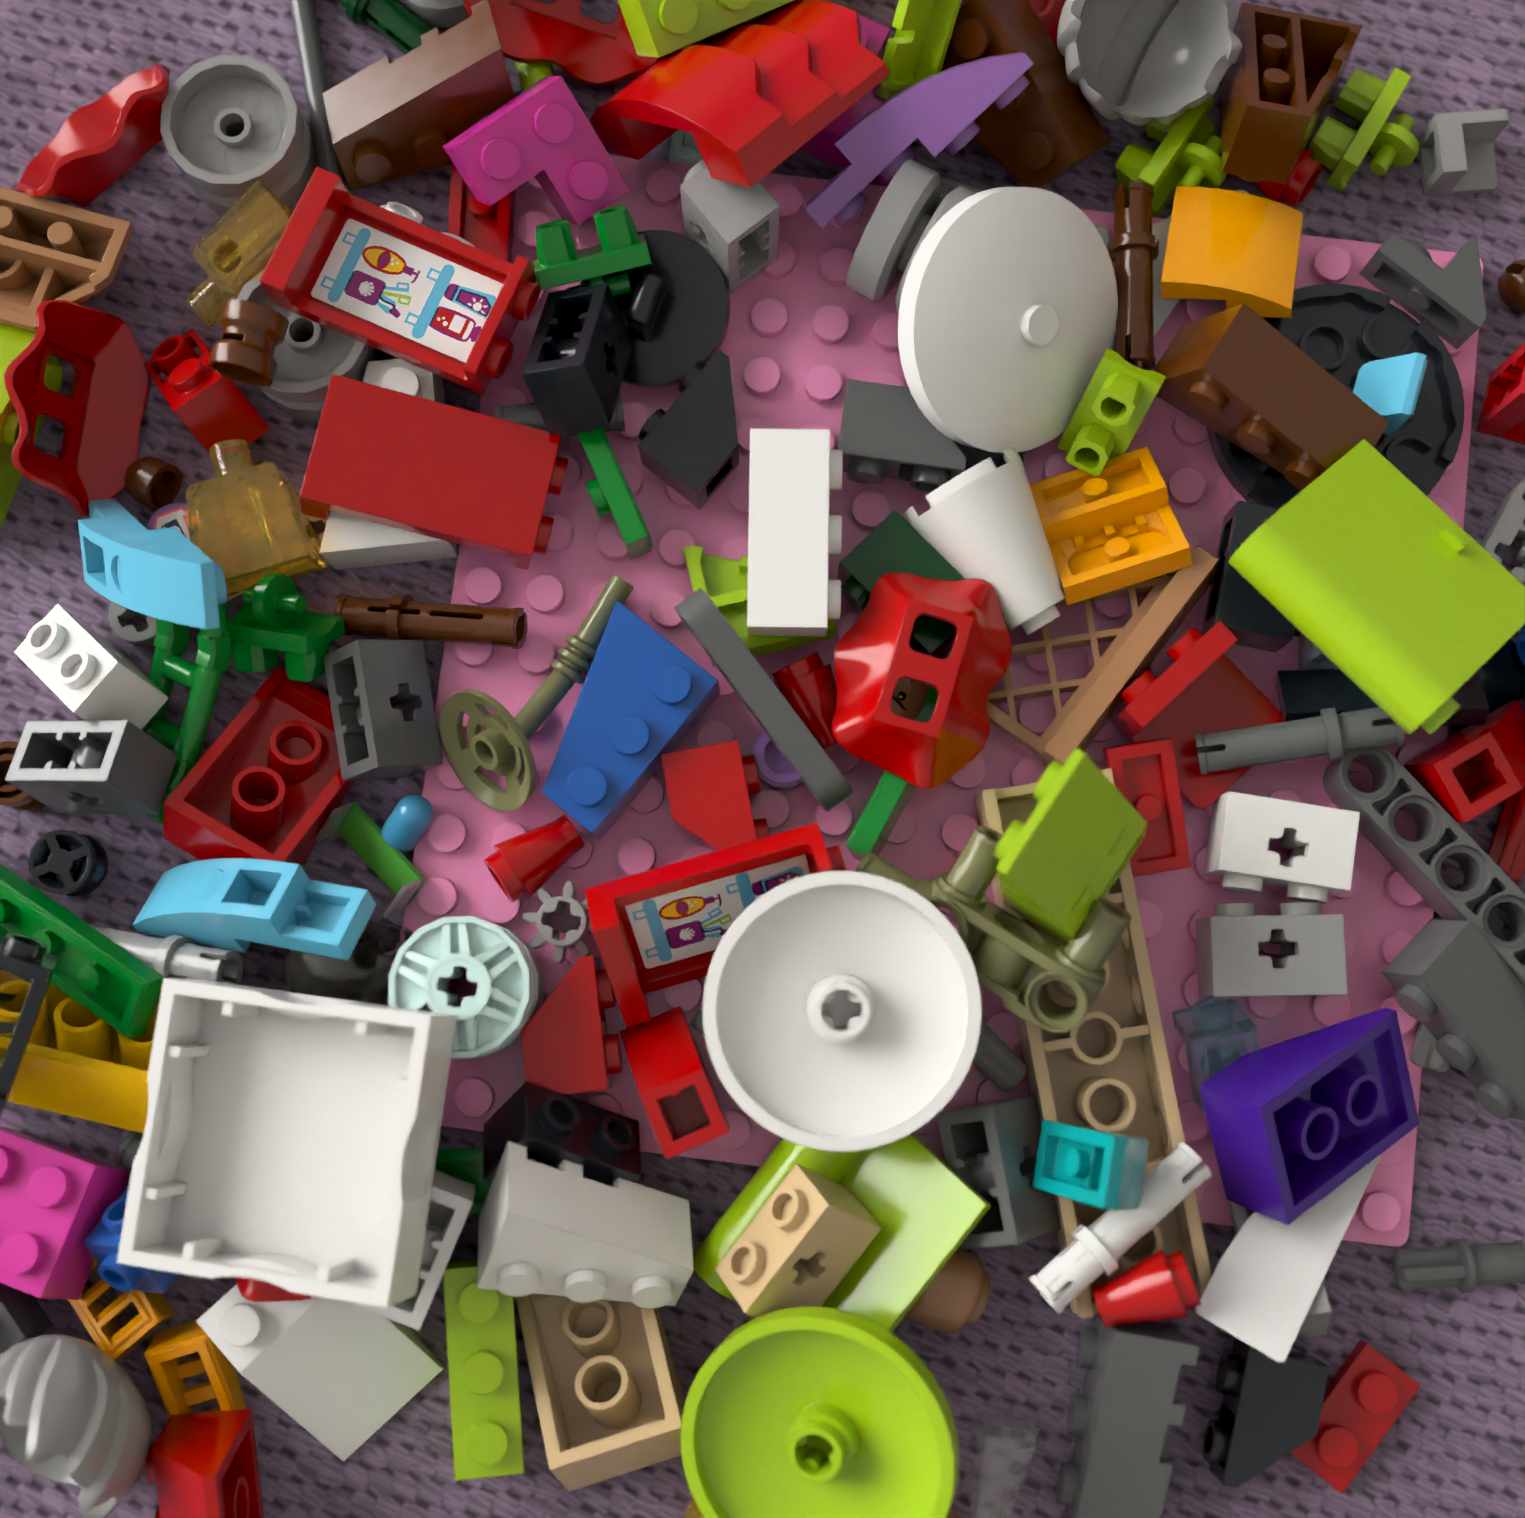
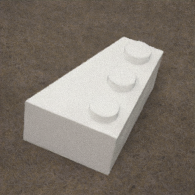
(792, 532)
(363, 543)
(581, 1237)

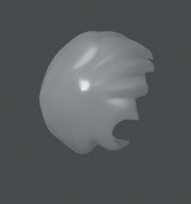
(1147, 55)
(74, 1418)

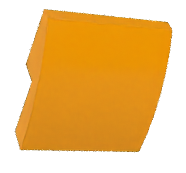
(1232, 250)
(1110, 526)

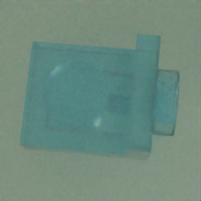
(1214, 1037)

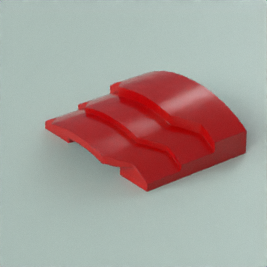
(748, 91)

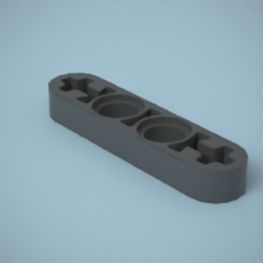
(763, 699)

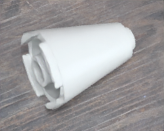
(993, 532)

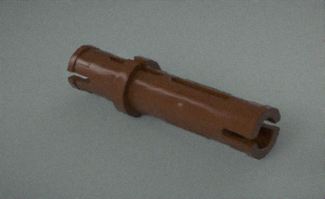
(1133, 256)
(415, 620)

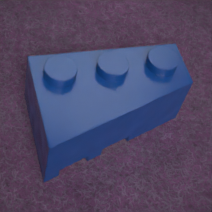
(630, 711)

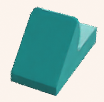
(1091, 1165)

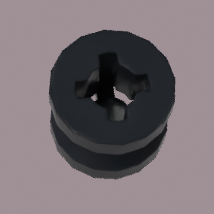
(55, 857)

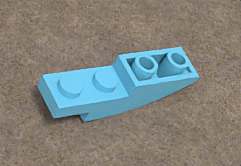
(149, 569)
(256, 901)

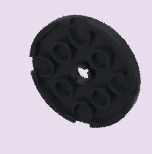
(1341, 332)

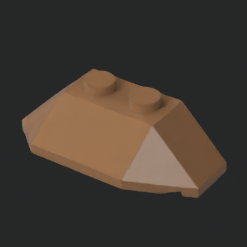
(53, 254)

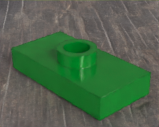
(612, 494)

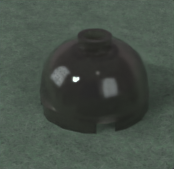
(357, 979)

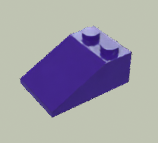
(1309, 1113)

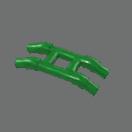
(201, 678)

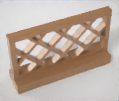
(1120, 665)

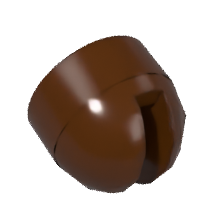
(1512, 286)
(152, 482)

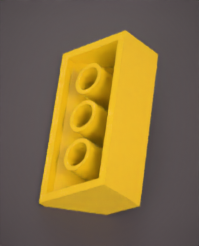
(79, 1061)

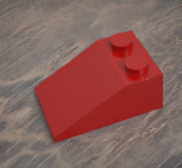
(263, 780)

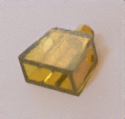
(238, 249)
(250, 520)

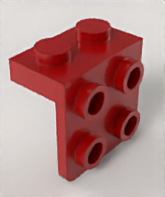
(1192, 697)

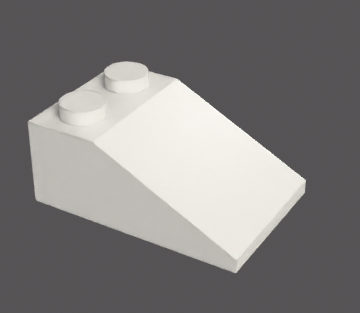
(323, 1362)

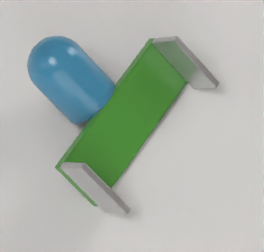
(383, 846)

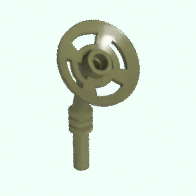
(509, 736)

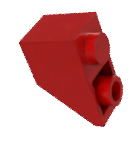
(200, 397)
(1476, 764)
(711, 794)
(568, 1036)
(674, 1083)

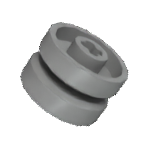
(234, 126)
(898, 229)
(308, 359)

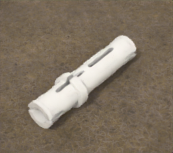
(1117, 1231)

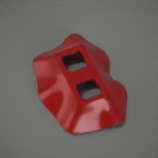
(562, 35)
(100, 140)
(99, 415)
(878, 654)

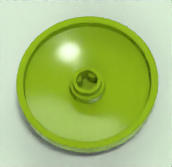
(818, 1422)

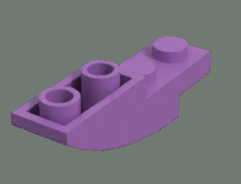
(934, 110)

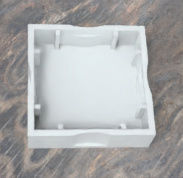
(289, 1140)

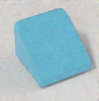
(1392, 387)

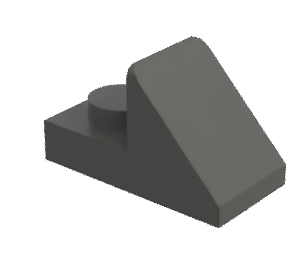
(1445, 297)

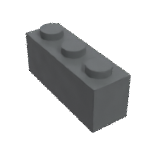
(1470, 1006)

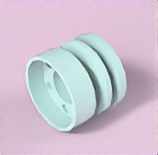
(495, 959)

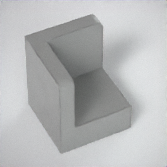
(1459, 152)

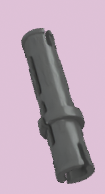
(1296, 739)

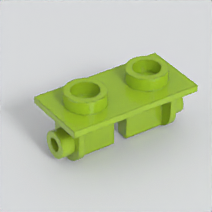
(918, 43)

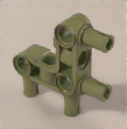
(1006, 951)

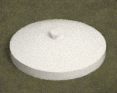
(1006, 318)
(841, 1011)

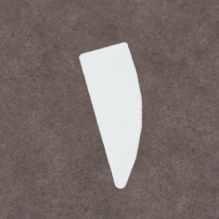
(1277, 1269)

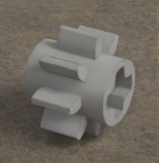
(555, 907)

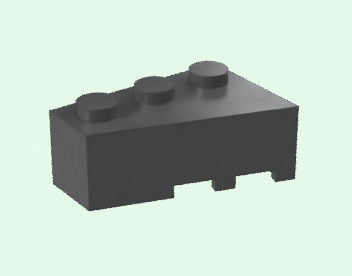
(1124, 1419)

